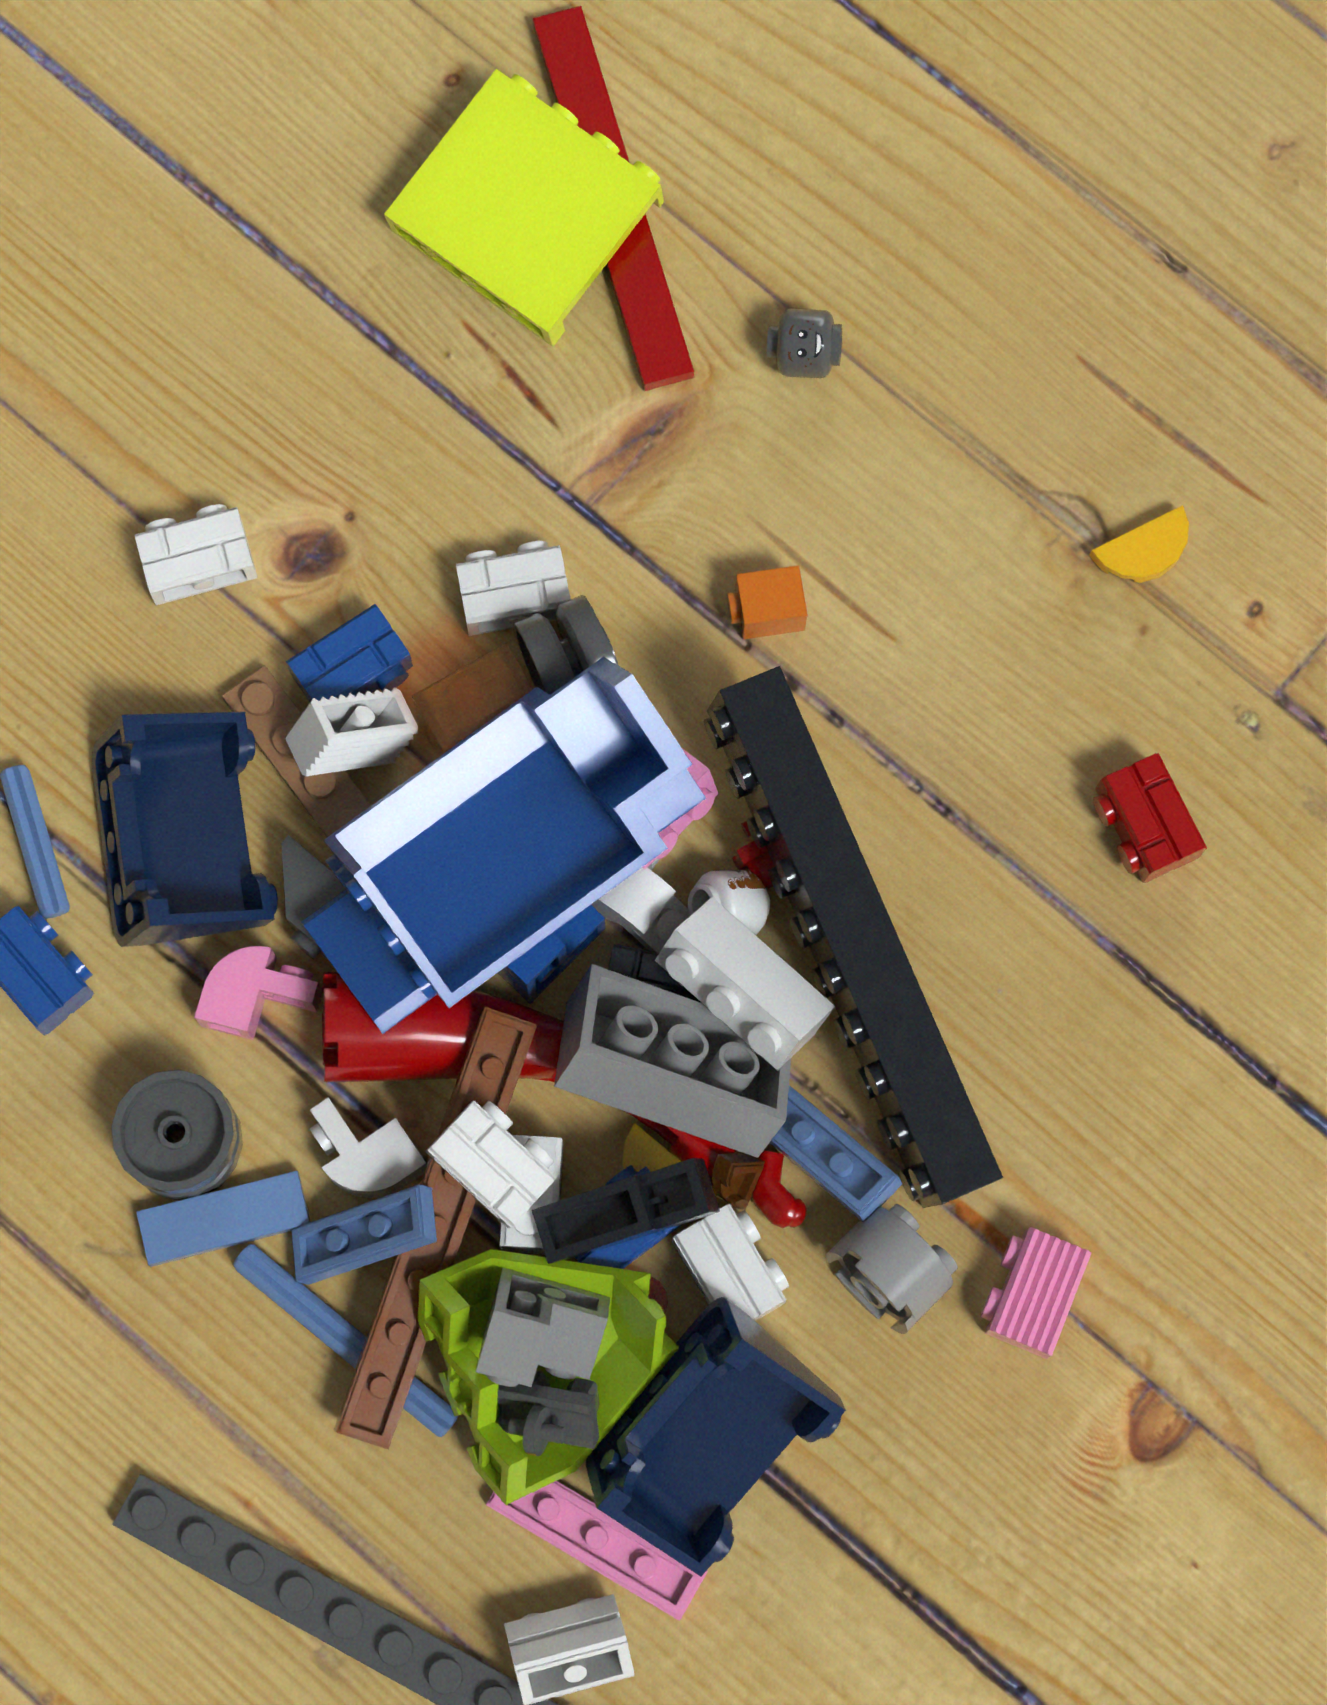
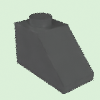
(306, 889)

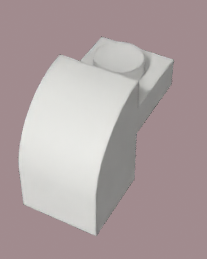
(644, 908)
(370, 1167)

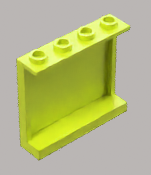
(523, 204)

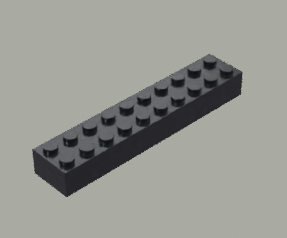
(850, 940)

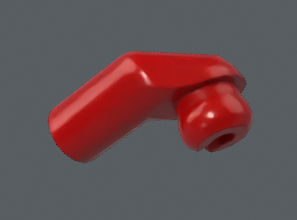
(773, 1198)

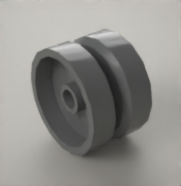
(557, 661)
(203, 1155)

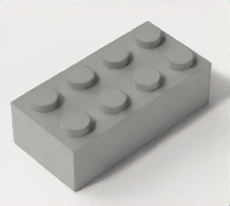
(668, 1063)

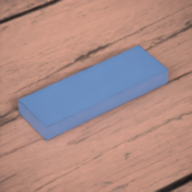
(834, 1158)
(223, 1218)
(364, 1234)

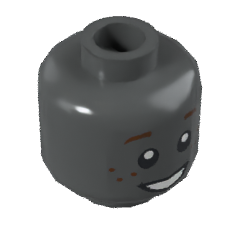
(805, 343)

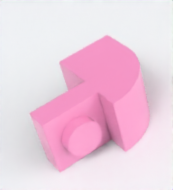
(242, 982)

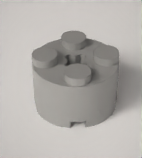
(893, 1267)

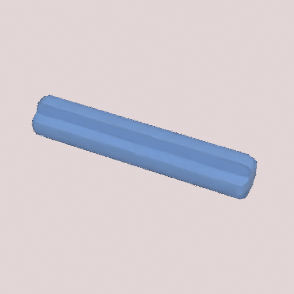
(34, 841)

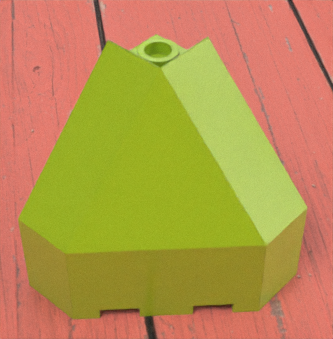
(630, 1355)

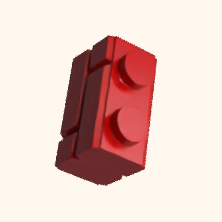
(1148, 818)

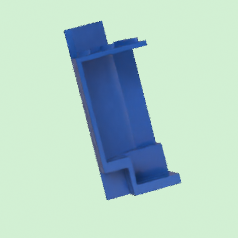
(501, 842)

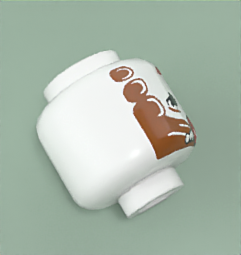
(736, 891)

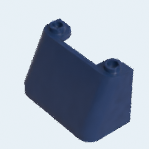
(177, 827)
(707, 1435)

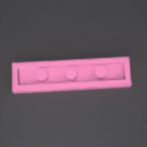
(603, 1545)

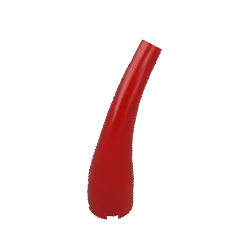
(434, 1045)

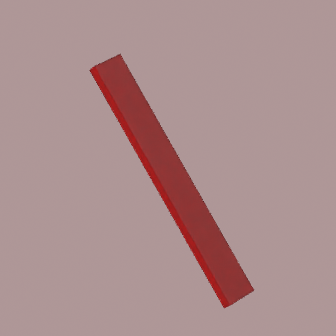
(635, 266)

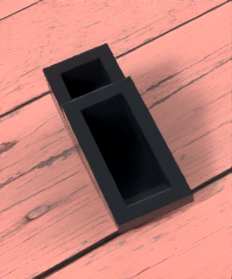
(626, 1210)

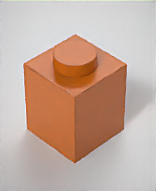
(768, 602)

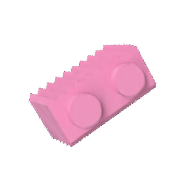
(1035, 1292)

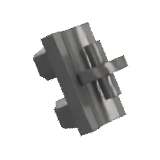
(550, 1413)

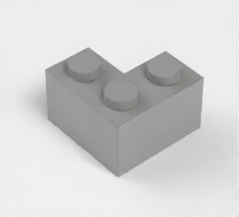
(542, 1326)

